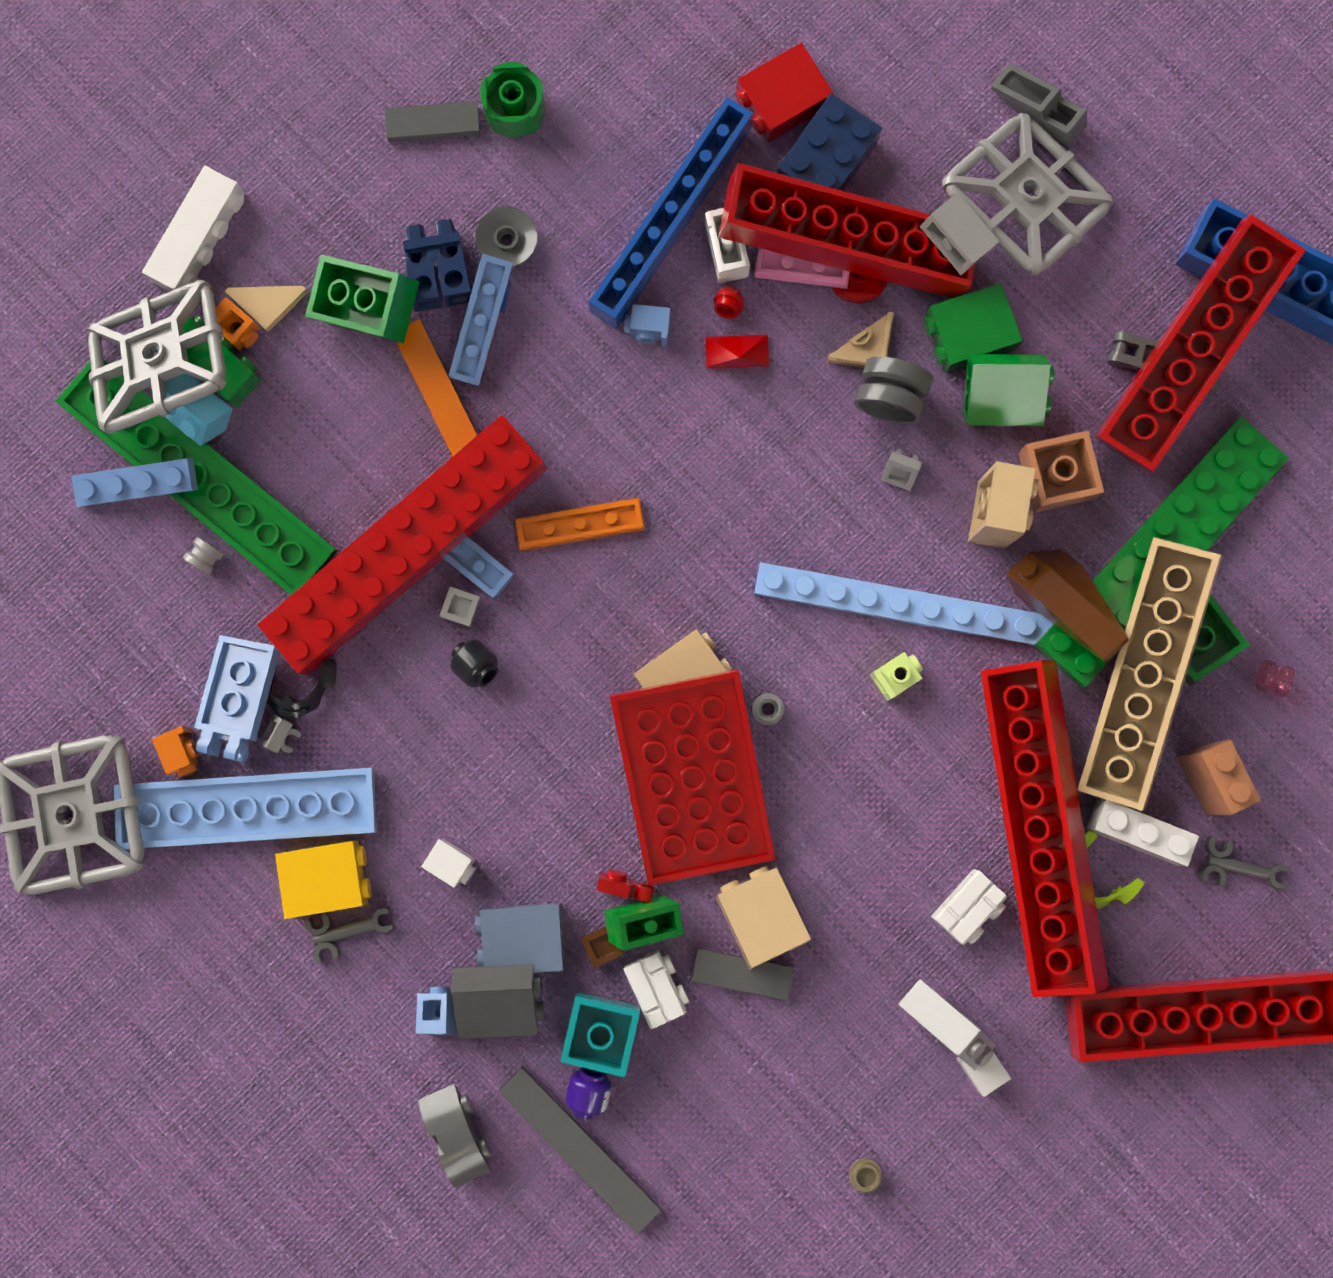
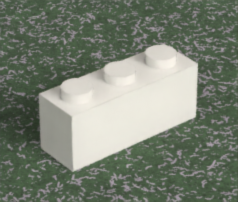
(1142, 832)

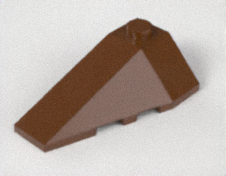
(1069, 599)

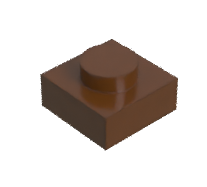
(599, 948)

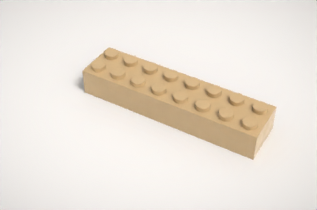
(1149, 673)

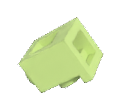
(887, 681)

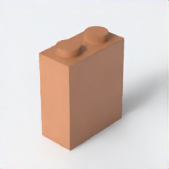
(1219, 778)

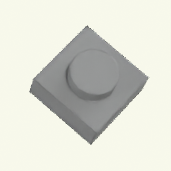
(460, 607)

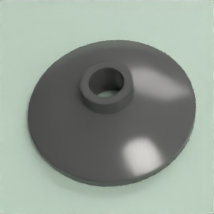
(505, 223)

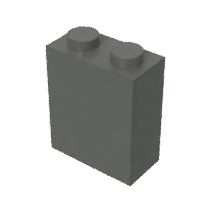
(496, 1001)

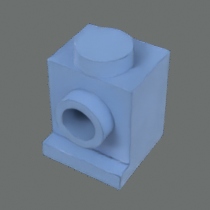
(648, 324)
(435, 1013)

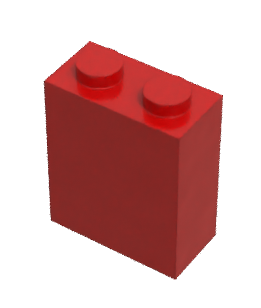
(783, 92)

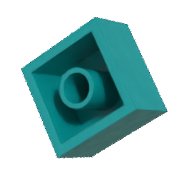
(600, 1034)

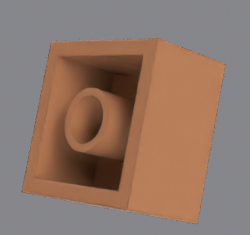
(1064, 471)

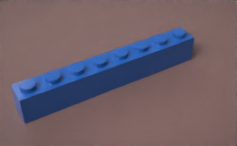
(671, 213)

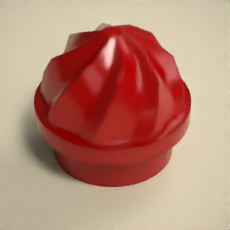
(729, 302)

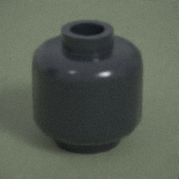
(474, 663)

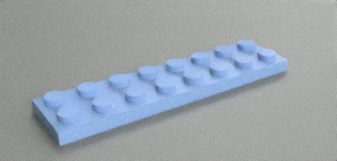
(252, 808)

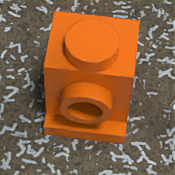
(231, 316)
(177, 752)

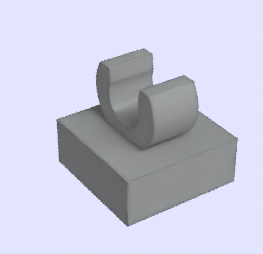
(901, 470)
(276, 733)

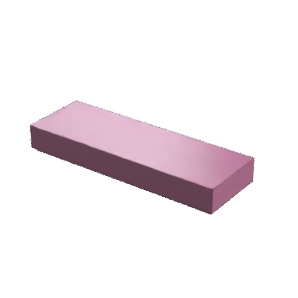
(791, 269)

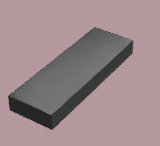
(432, 121)
(733, 973)

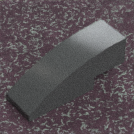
(1042, 102)

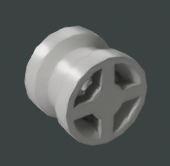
(203, 556)

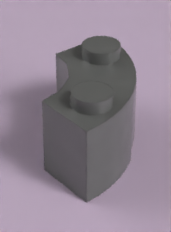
(452, 1128)

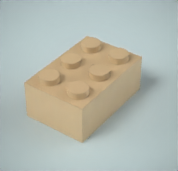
(1003, 505)

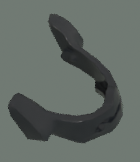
(294, 708)

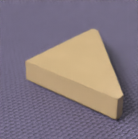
(267, 304)
(868, 343)

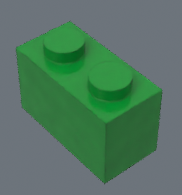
(643, 922)

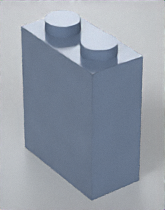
(522, 937)

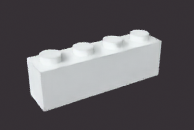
(194, 230)

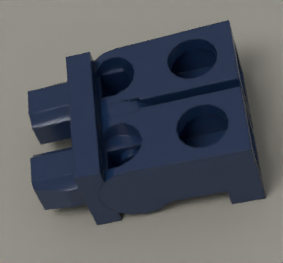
(433, 256)

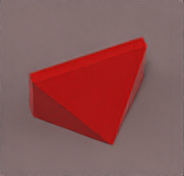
(737, 351)

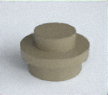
(865, 1175)

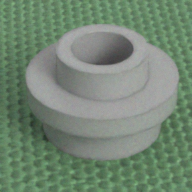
(775, 701)

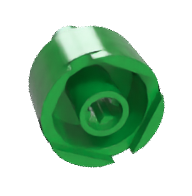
(514, 117)

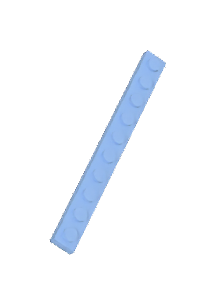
(900, 604)

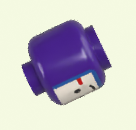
(588, 1093)

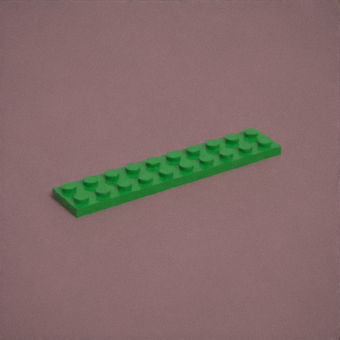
(225, 496)
(1190, 516)

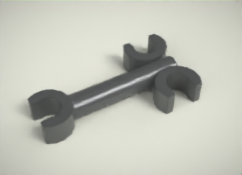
(1218, 862)
(325, 936)

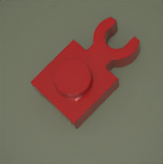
(618, 884)

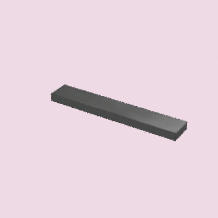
(580, 1150)

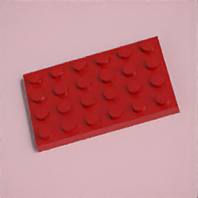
(692, 777)

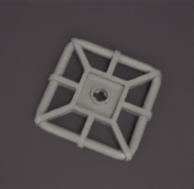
(1047, 196)
(138, 347)
(87, 823)

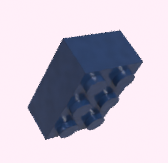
(832, 146)

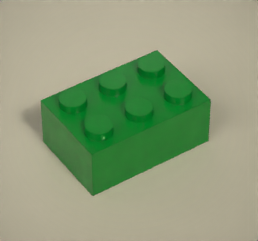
(362, 298)

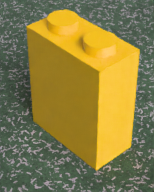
(323, 879)

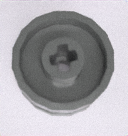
(893, 390)

